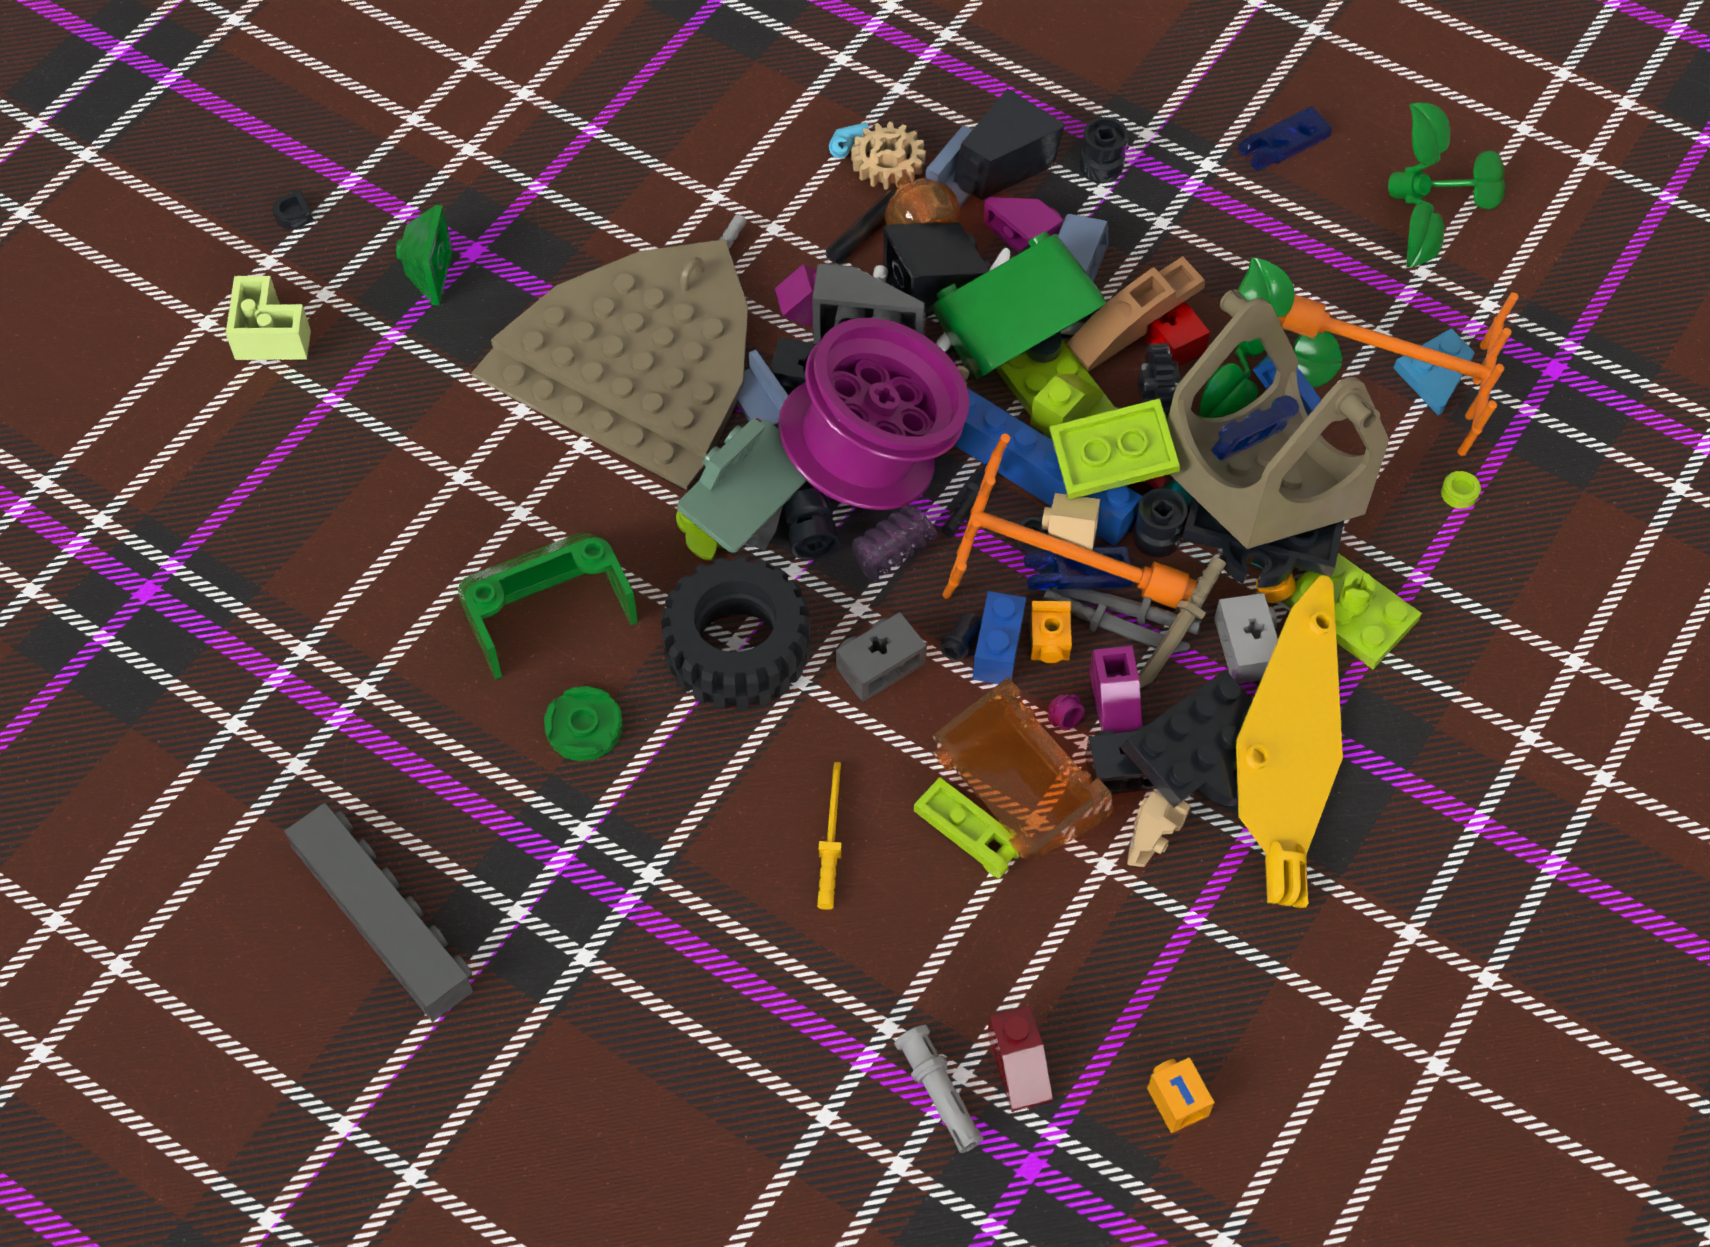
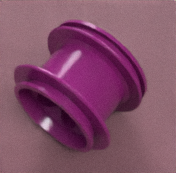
(873, 414)

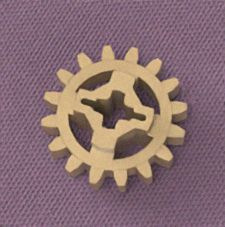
(888, 155)

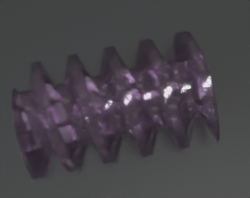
(892, 537)

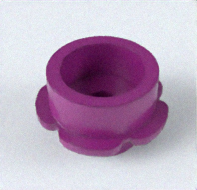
(1065, 711)

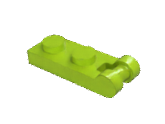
(966, 826)

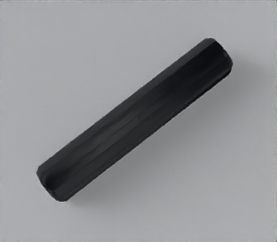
(859, 231)

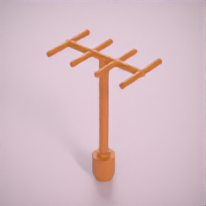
(1309, 317)
(1157, 582)

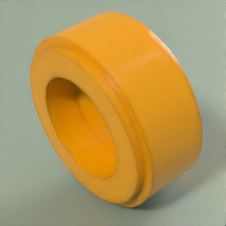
(1279, 592)

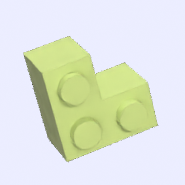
(261, 326)

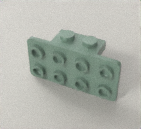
(742, 485)

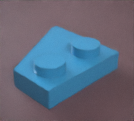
(1430, 381)

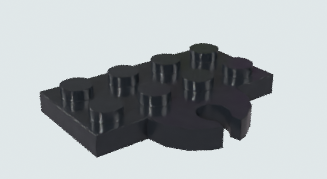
(1308, 551)
(1194, 743)

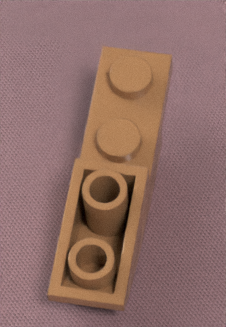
(1132, 309)

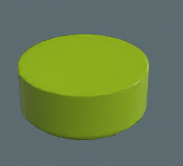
(1460, 489)

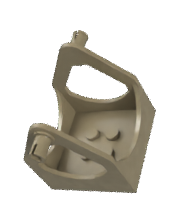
(1293, 476)

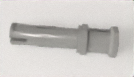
(931, 1072)

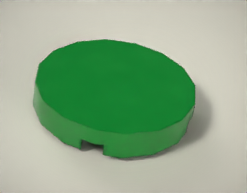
(583, 723)

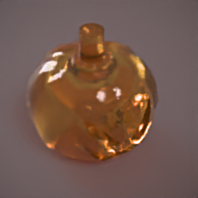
(922, 203)

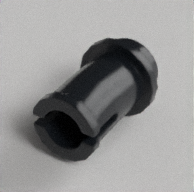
(957, 642)

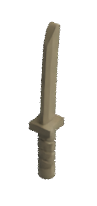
(1189, 611)

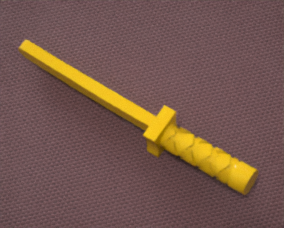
(830, 850)

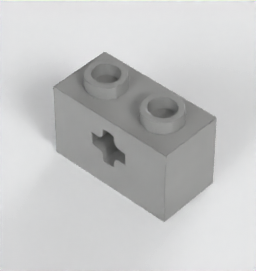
(1246, 635)

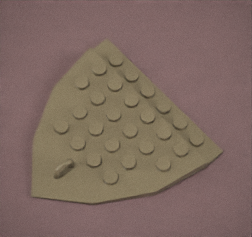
(634, 355)

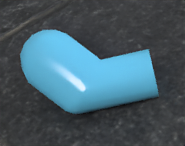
(844, 139)

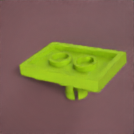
(1114, 449)
(1366, 613)

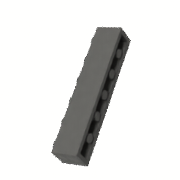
(380, 912)

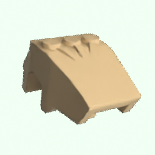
(1153, 820)

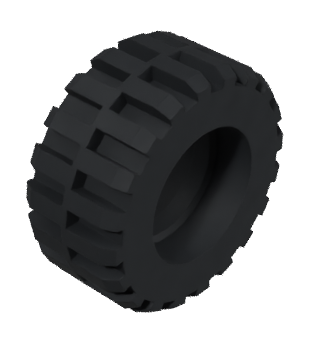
(729, 590)

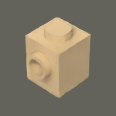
(1072, 520)

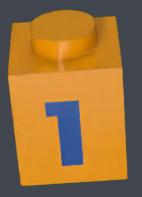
(1179, 1094)

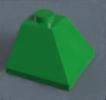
(427, 253)

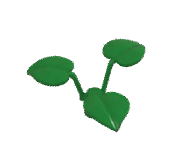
(1430, 139)
(1317, 357)

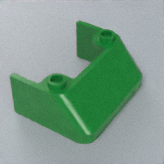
(492, 588)

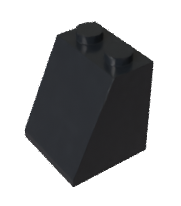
(1007, 146)
(930, 258)

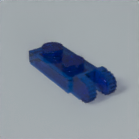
(1286, 138)
(1255, 427)
(1073, 574)

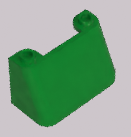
(1016, 305)

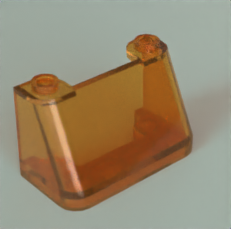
(1021, 773)

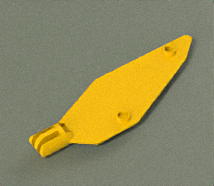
(1292, 743)

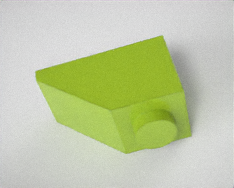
(1063, 400)

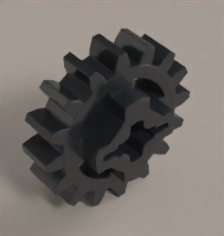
(1158, 376)

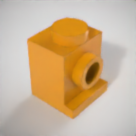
(1050, 631)

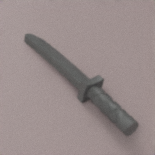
(1128, 607)
(1113, 623)

